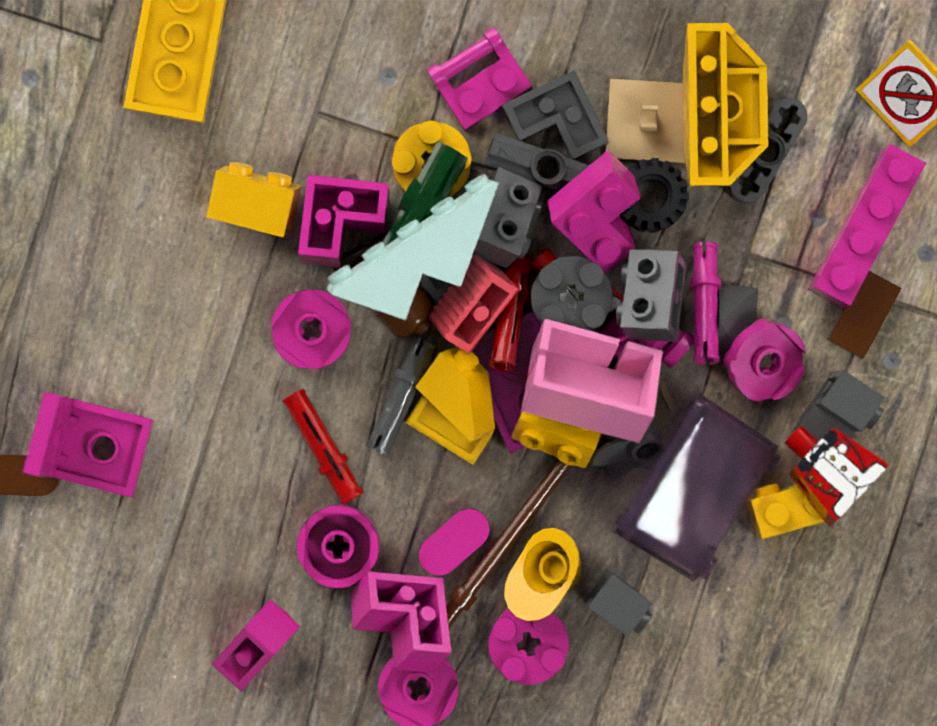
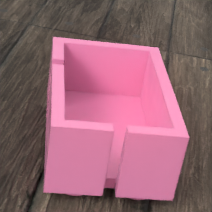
(575, 386)

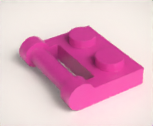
(485, 91)

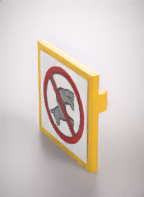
(904, 92)

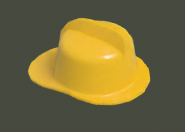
(542, 575)

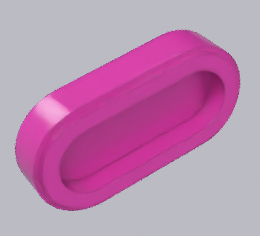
(454, 542)

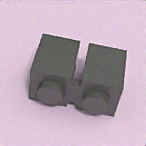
(619, 604)

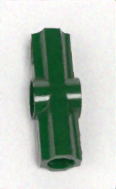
(429, 188)

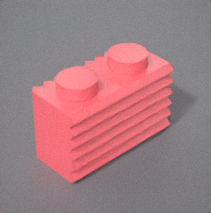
(471, 309)

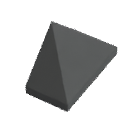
(735, 313)

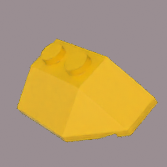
(722, 104)

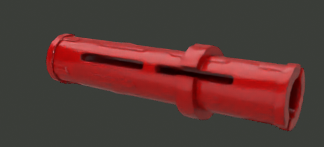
(510, 319)
(346, 489)

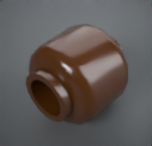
(416, 320)

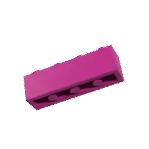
(866, 226)

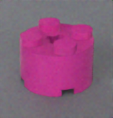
(322, 562)

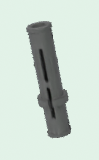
(401, 396)

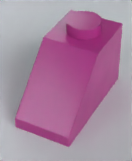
(255, 645)

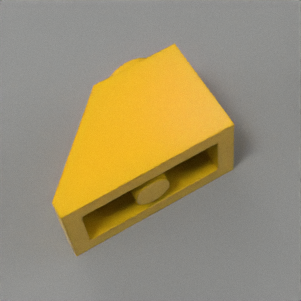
(460, 392)

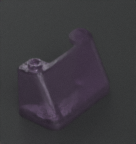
(696, 488)

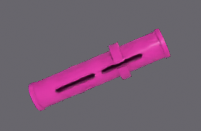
(705, 288)

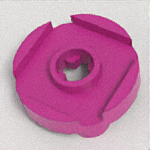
(288, 332)
(748, 350)
(515, 663)
(425, 709)

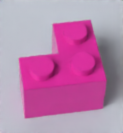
(335, 206)
(590, 211)
(408, 609)

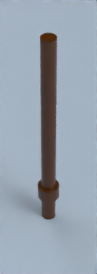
(464, 596)

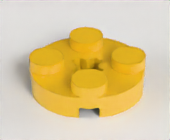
(421, 139)

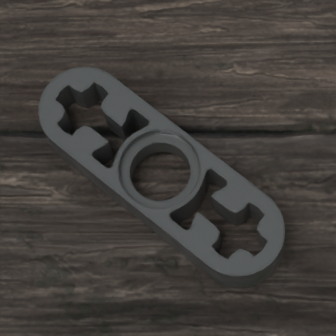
(791, 131)

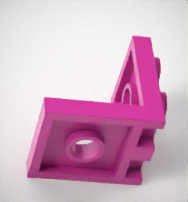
(66, 439)

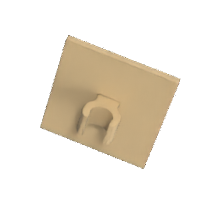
(645, 120)

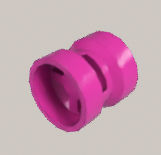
(675, 351)

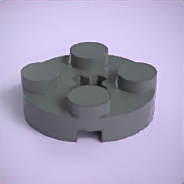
(586, 278)

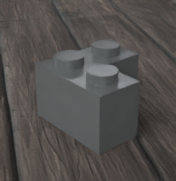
(843, 405)

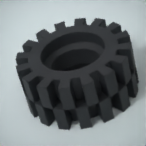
(676, 196)

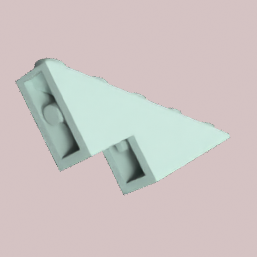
(434, 247)

